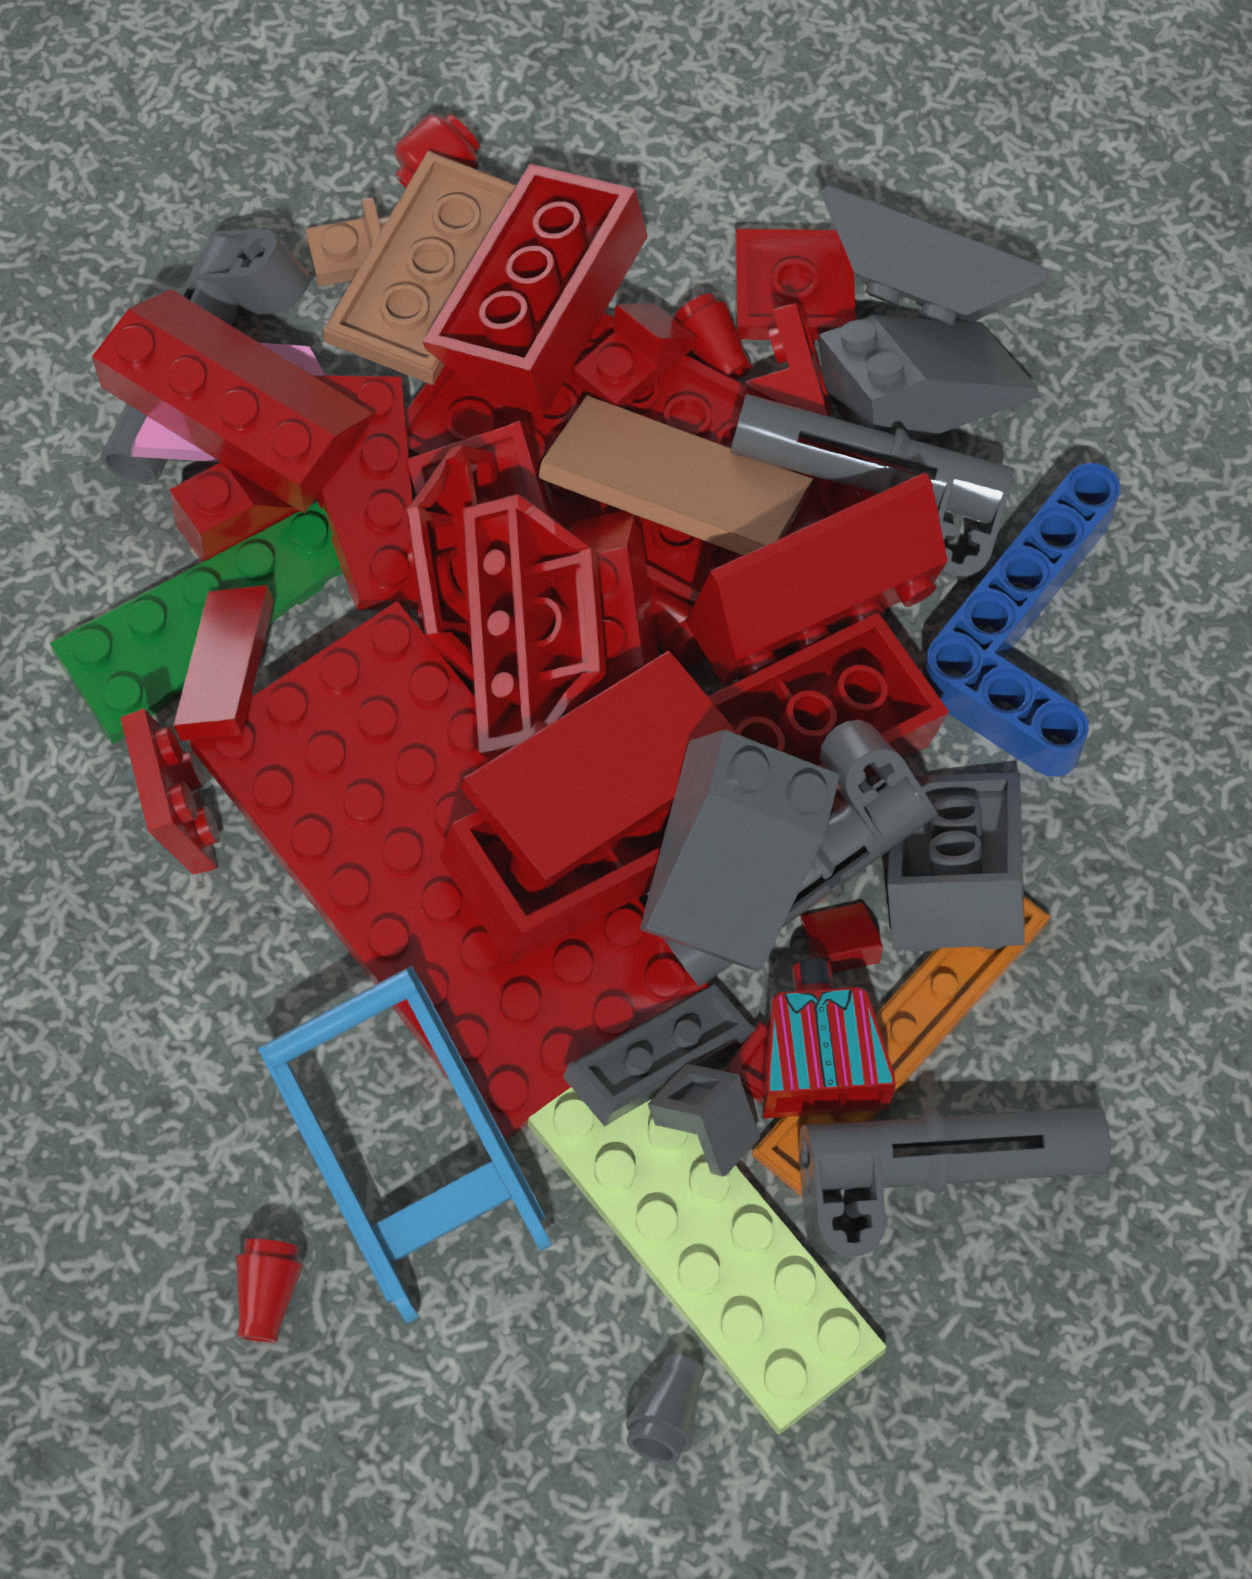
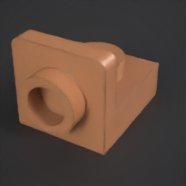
(342, 247)

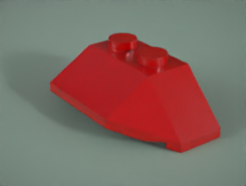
(438, 549)
(624, 595)
(529, 620)

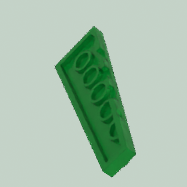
(145, 646)

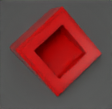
(843, 937)

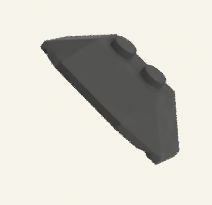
(928, 262)

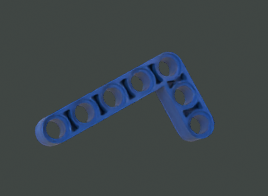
(1011, 612)

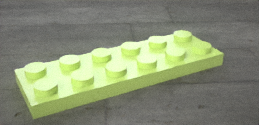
(715, 1256)

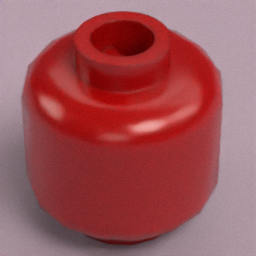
(440, 136)

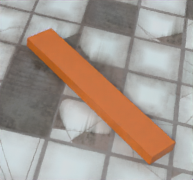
(911, 1029)

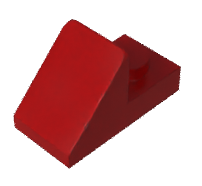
(634, 356)
(803, 382)

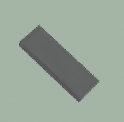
(648, 1056)

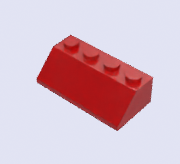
(538, 286)
(230, 396)
(820, 580)

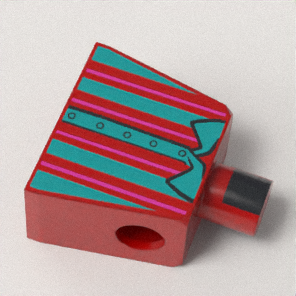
(824, 1049)

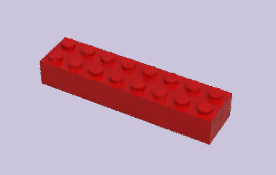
(785, 706)

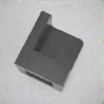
(713, 1108)

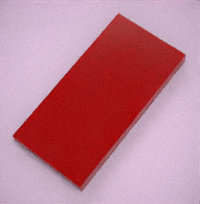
(595, 770)

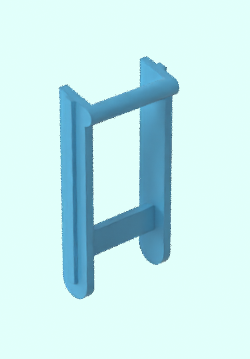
(444, 1208)

